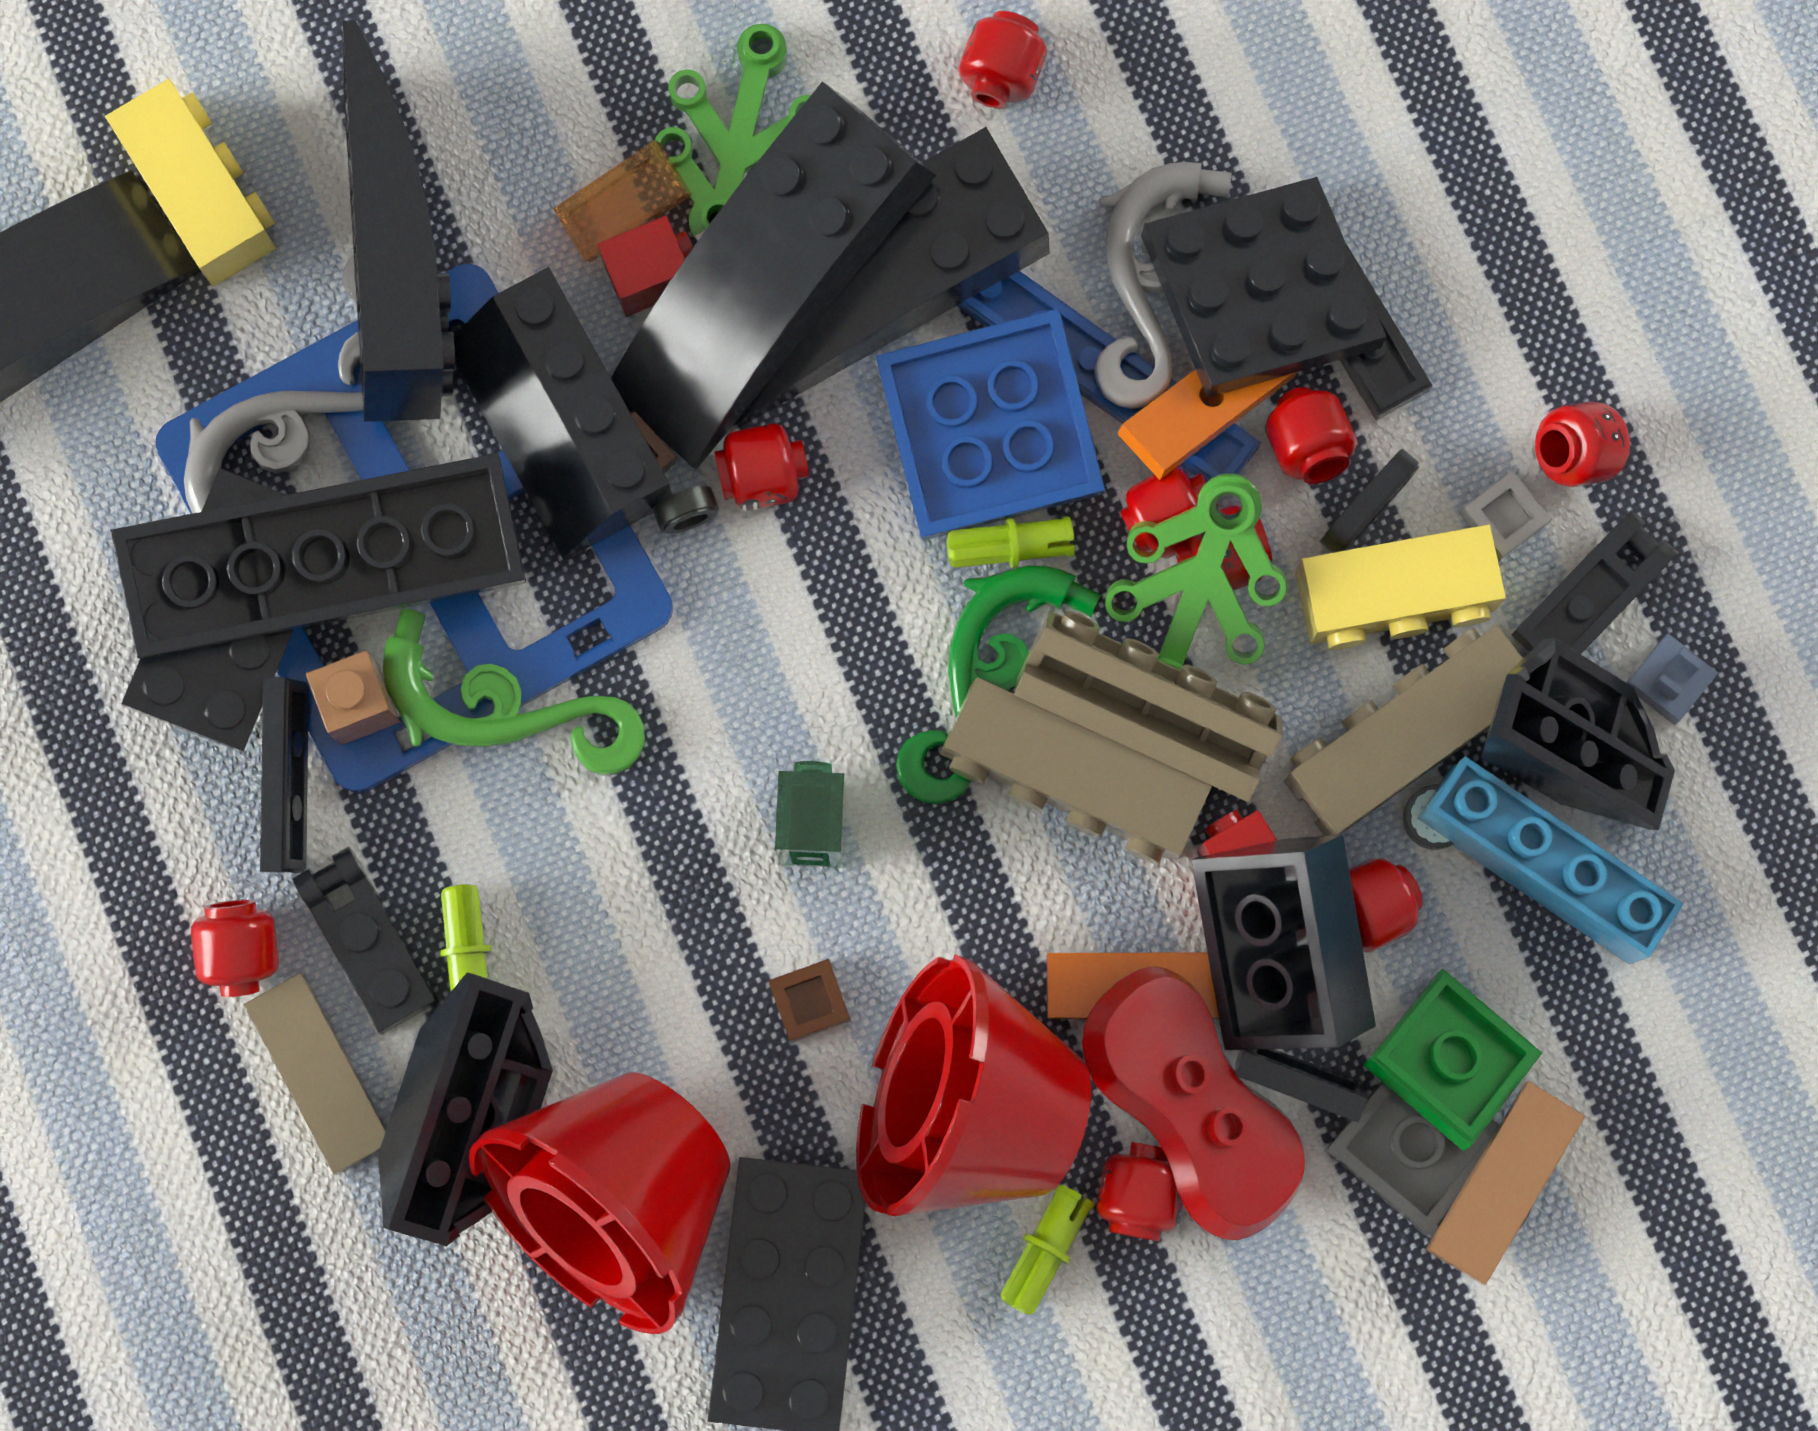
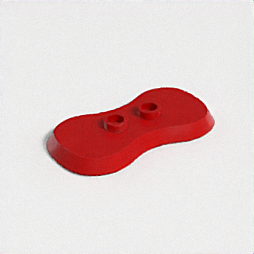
(1163, 1064)

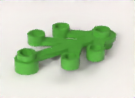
(739, 148)
(1203, 575)

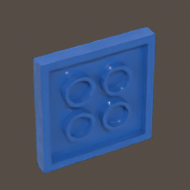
(990, 424)

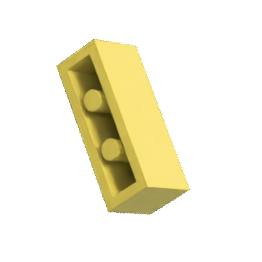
(193, 180)
(1400, 587)

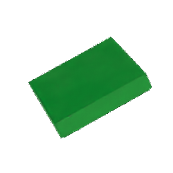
(1453, 1059)

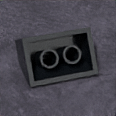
(1284, 944)

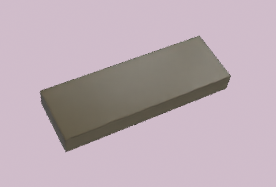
(318, 1073)

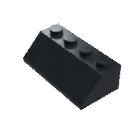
(558, 415)

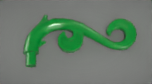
(993, 594)

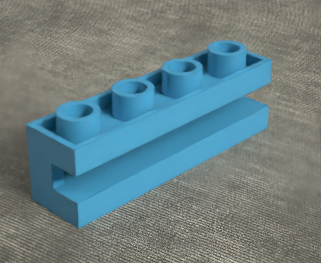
(1550, 862)

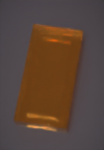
(622, 199)

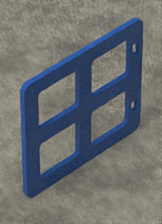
(634, 613)

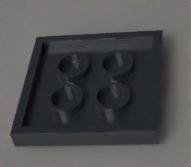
(1262, 286)

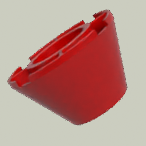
(968, 1099)
(610, 1194)

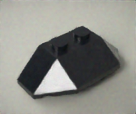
(1579, 737)
(468, 1072)

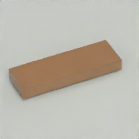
(1505, 1183)

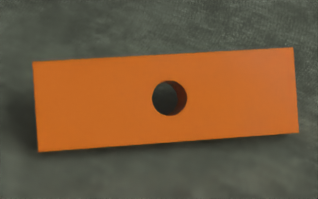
(1181, 424)
(1081, 979)

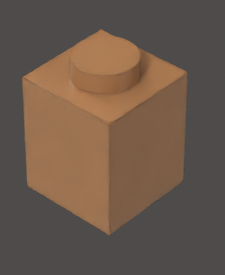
(352, 698)

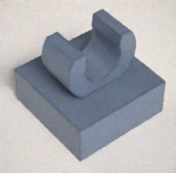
(1671, 679)

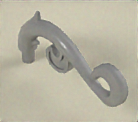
(1132, 279)
(280, 408)

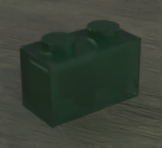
(811, 816)

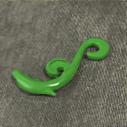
(421, 713)

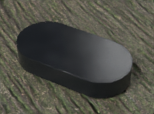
(1370, 502)

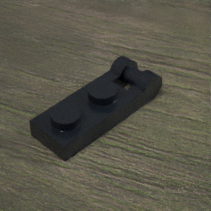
(1597, 588)
(366, 943)

